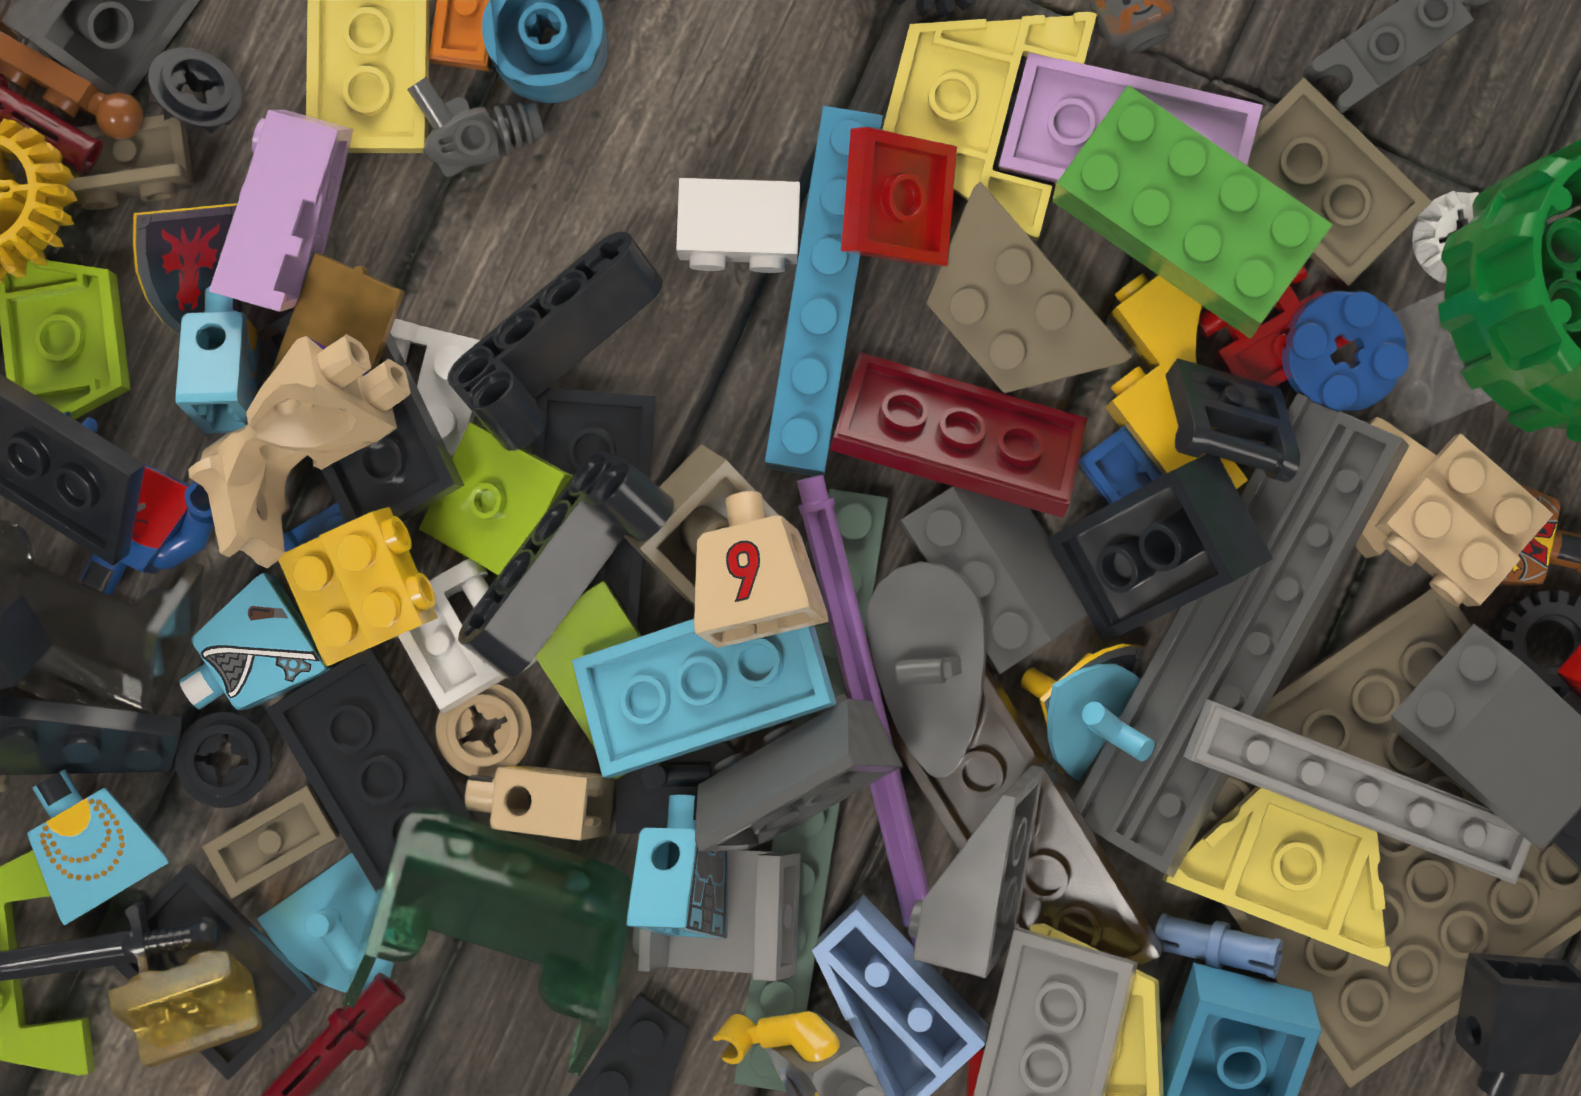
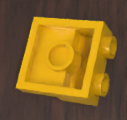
(359, 585)

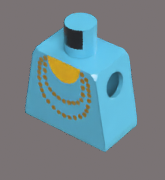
(218, 365)
(89, 847)

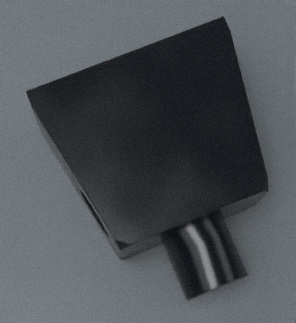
(1518, 1017)

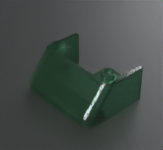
(509, 899)

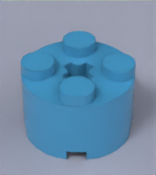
(549, 70)

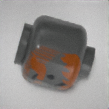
(1134, 23)

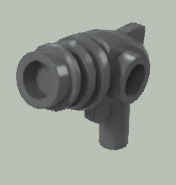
(469, 136)

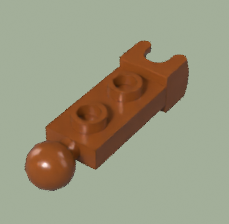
(116, 113)

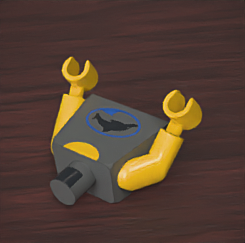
(806, 1052)

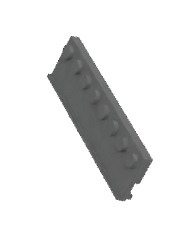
(1241, 636)

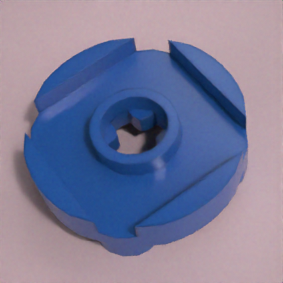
(1378, 356)

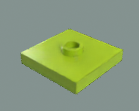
(499, 502)

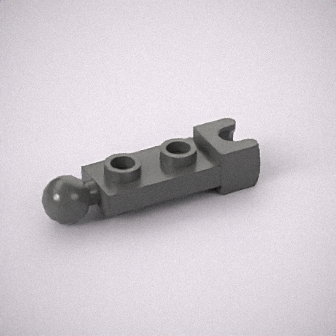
(1389, 46)

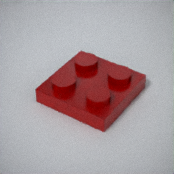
(898, 197)

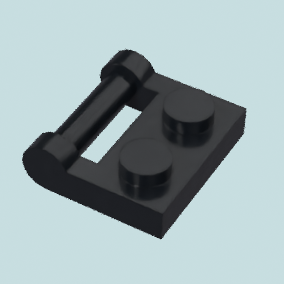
(1237, 406)

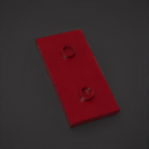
(960, 435)

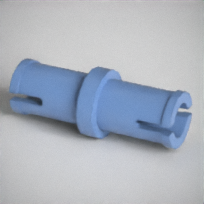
(1220, 945)

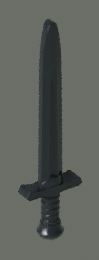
(110, 949)

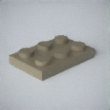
(1337, 174)

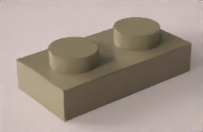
(271, 841)

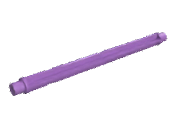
(861, 684)

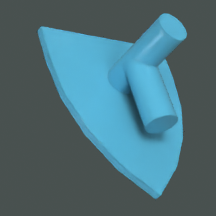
(1087, 713)
(324, 925)

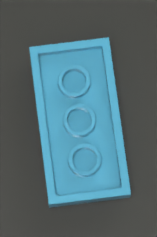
(684, 694)

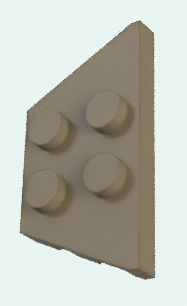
(1015, 304)

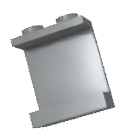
(759, 923)

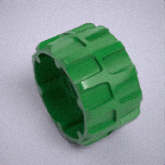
(1515, 301)

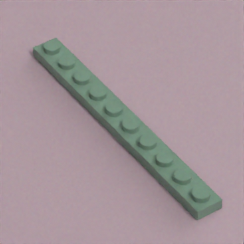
(861, 530)

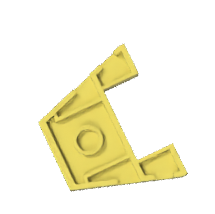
(958, 90)

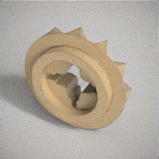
(476, 756)

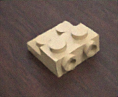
(1463, 523)

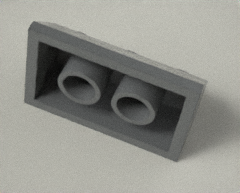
(101, 39)
(1006, 563)
(793, 776)

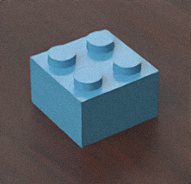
(1239, 1037)

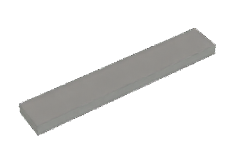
(1356, 790)

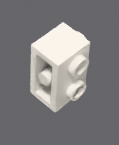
(738, 223)

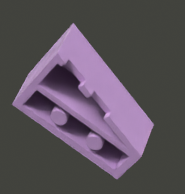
(282, 209)

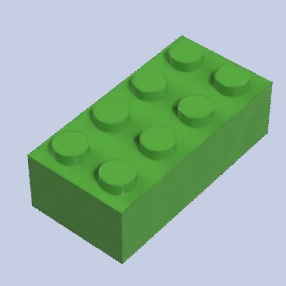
(1189, 211)

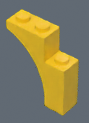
(1160, 328)

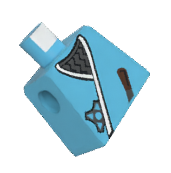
(254, 649)

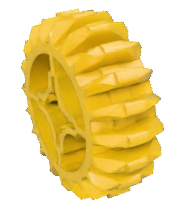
(31, 210)

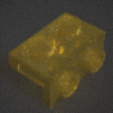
(188, 1007)

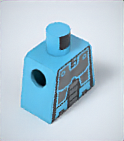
(674, 883)

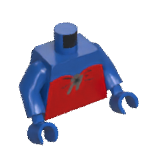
(168, 528)

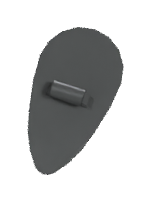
(929, 660)

